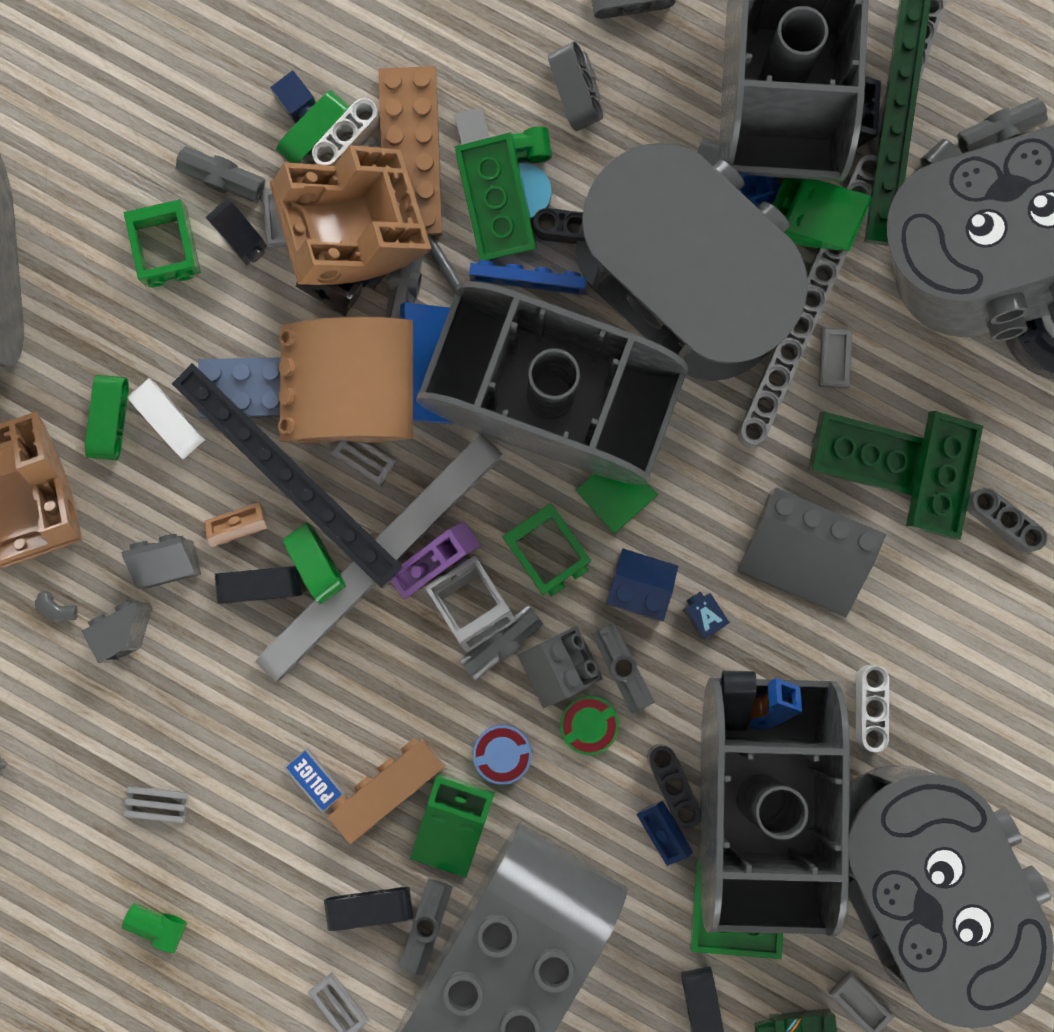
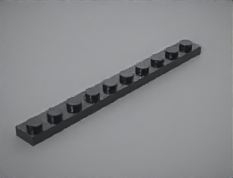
(287, 476)

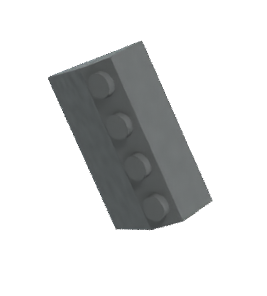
(811, 552)

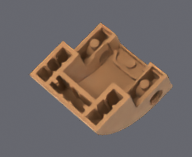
(349, 217)
(346, 380)
(34, 493)

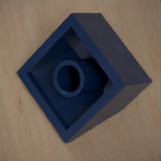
(642, 585)

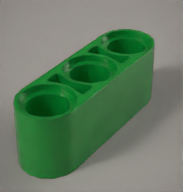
(311, 127)
(106, 417)
(314, 563)

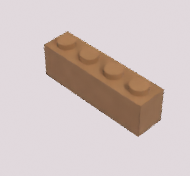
(386, 791)

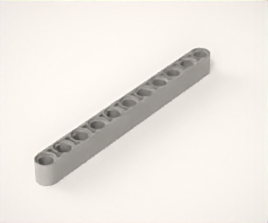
(797, 342)
(396, 540)

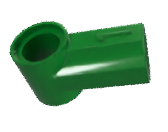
(533, 145)
(161, 929)

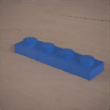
(516, 276)

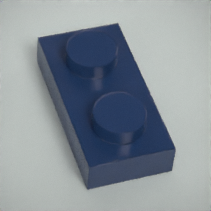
(664, 833)

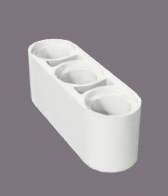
(347, 123)
(166, 418)
(878, 722)

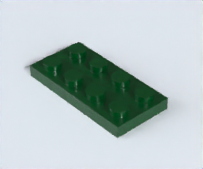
(865, 453)
(944, 475)

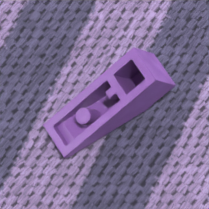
(435, 559)

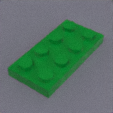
(495, 197)

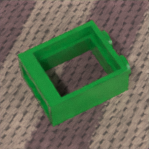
(154, 216)
(528, 527)

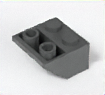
(161, 562)
(118, 633)
(560, 667)

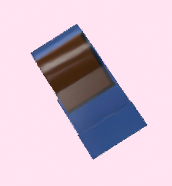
(771, 706)

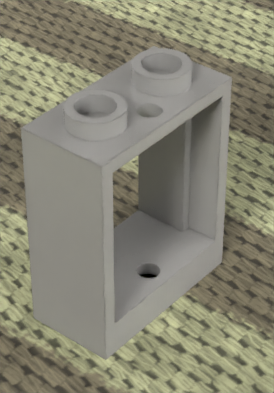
(485, 625)

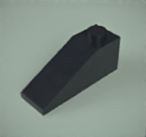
(237, 232)

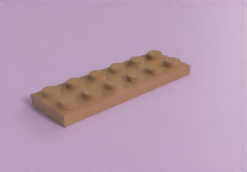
(411, 125)

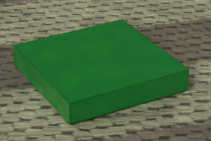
(615, 500)

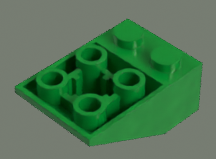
(821, 213)
(452, 825)

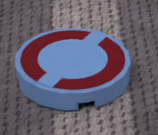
(502, 754)

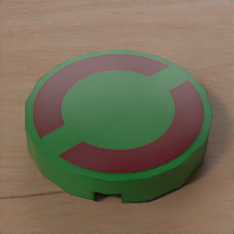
(589, 725)

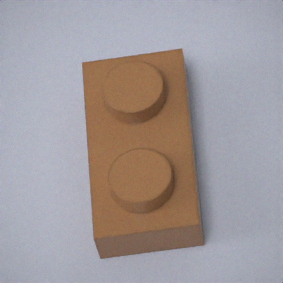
(235, 524)

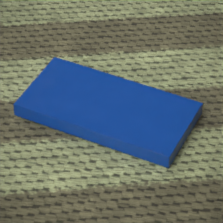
(427, 328)

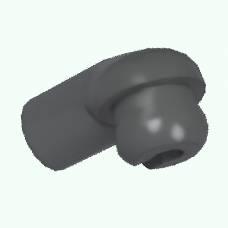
(53, 612)

